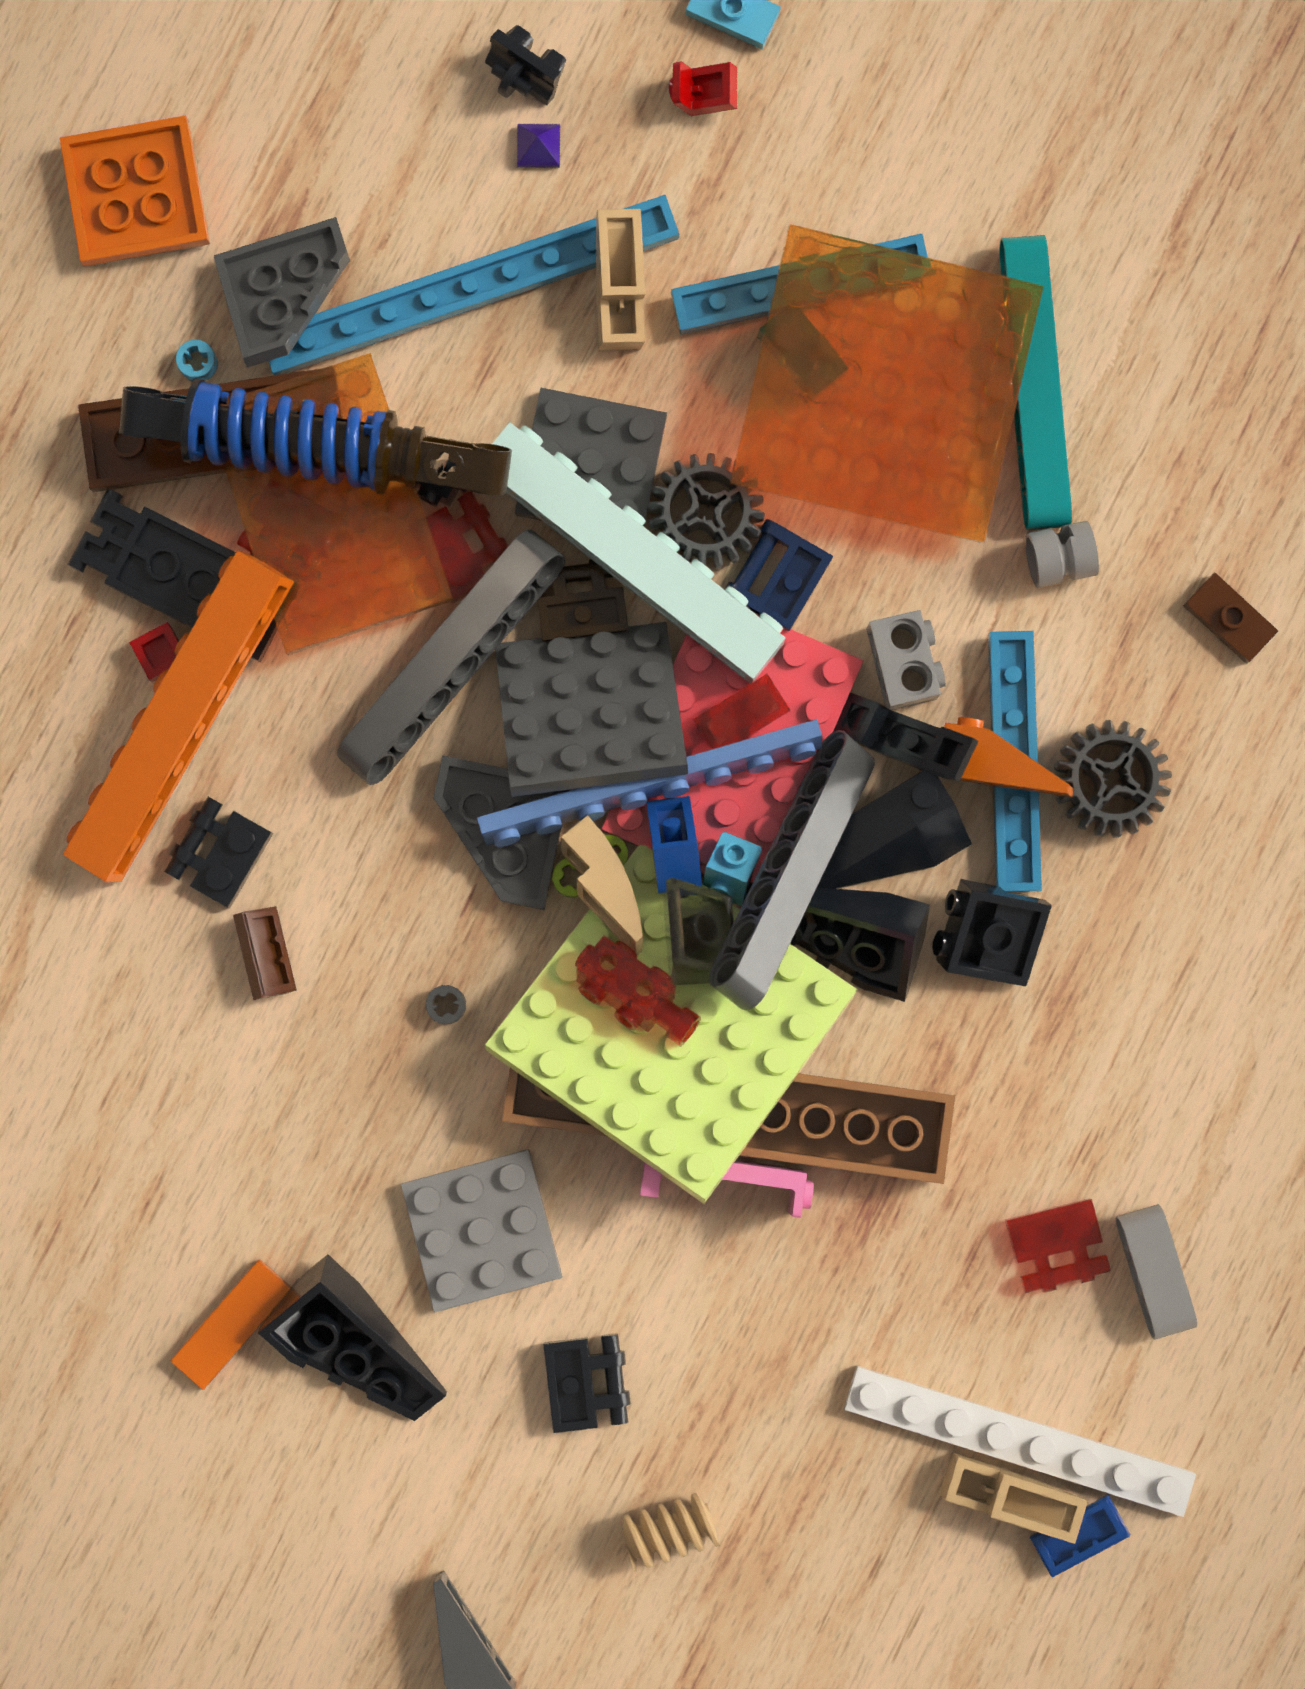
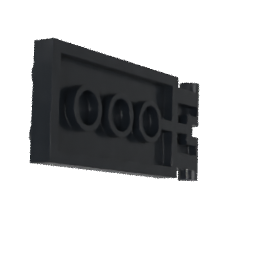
(155, 561)

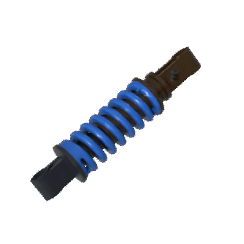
(294, 440)

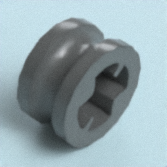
(444, 990)

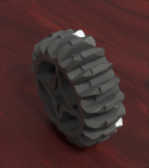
(721, 501)
(1129, 787)

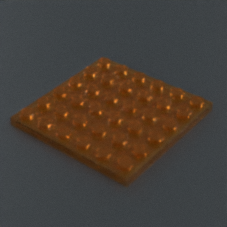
(886, 384)

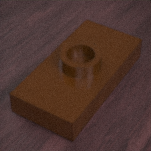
(1230, 618)
(264, 952)

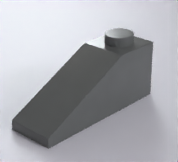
(466, 1652)

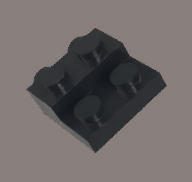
(990, 933)

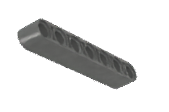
(451, 657)
(791, 871)

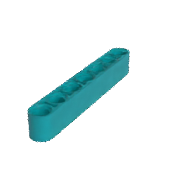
(1039, 402)

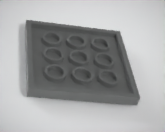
(590, 710)

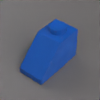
(674, 841)

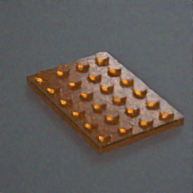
(349, 550)

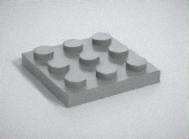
(481, 1230)

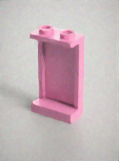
(753, 1173)

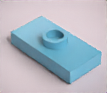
(742, 19)

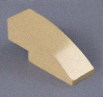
(619, 279)
(603, 881)
(1013, 1498)

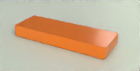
(231, 1324)

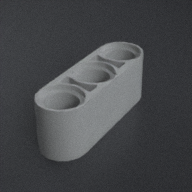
(1156, 1271)

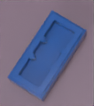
(1098, 1531)

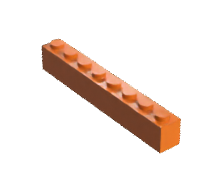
(177, 716)

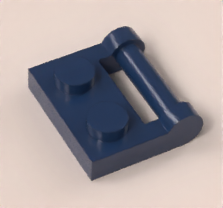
(792, 579)

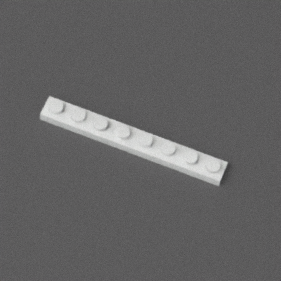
(1020, 1441)

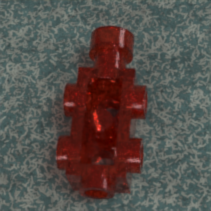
(619, 988)

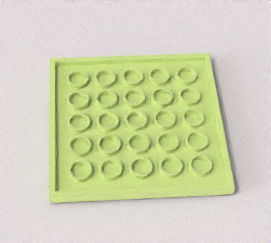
(666, 1103)

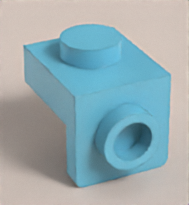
(732, 866)

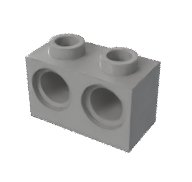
(893, 661)

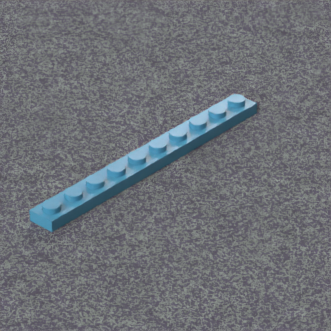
(463, 288)

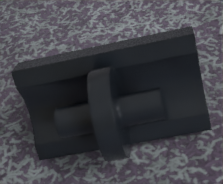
(523, 69)

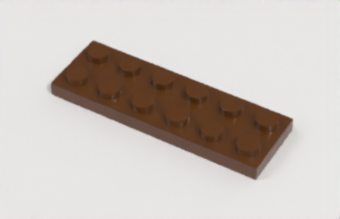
(130, 461)

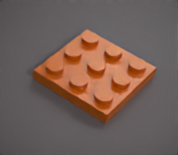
(134, 190)

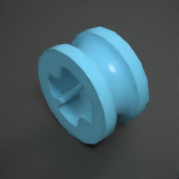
(206, 351)

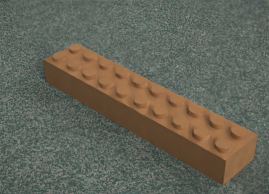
(812, 1124)

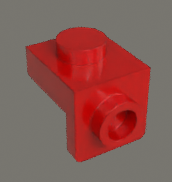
(704, 88)

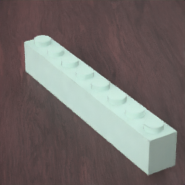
(638, 557)

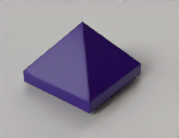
(538, 145)

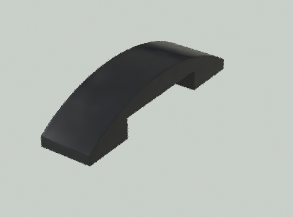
(906, 738)

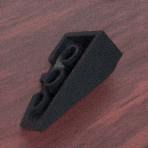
(898, 834)
(344, 1333)

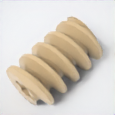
(669, 1531)

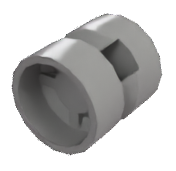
(1061, 554)

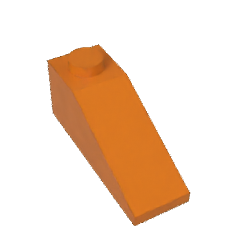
(1003, 765)

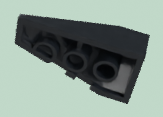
(866, 936)

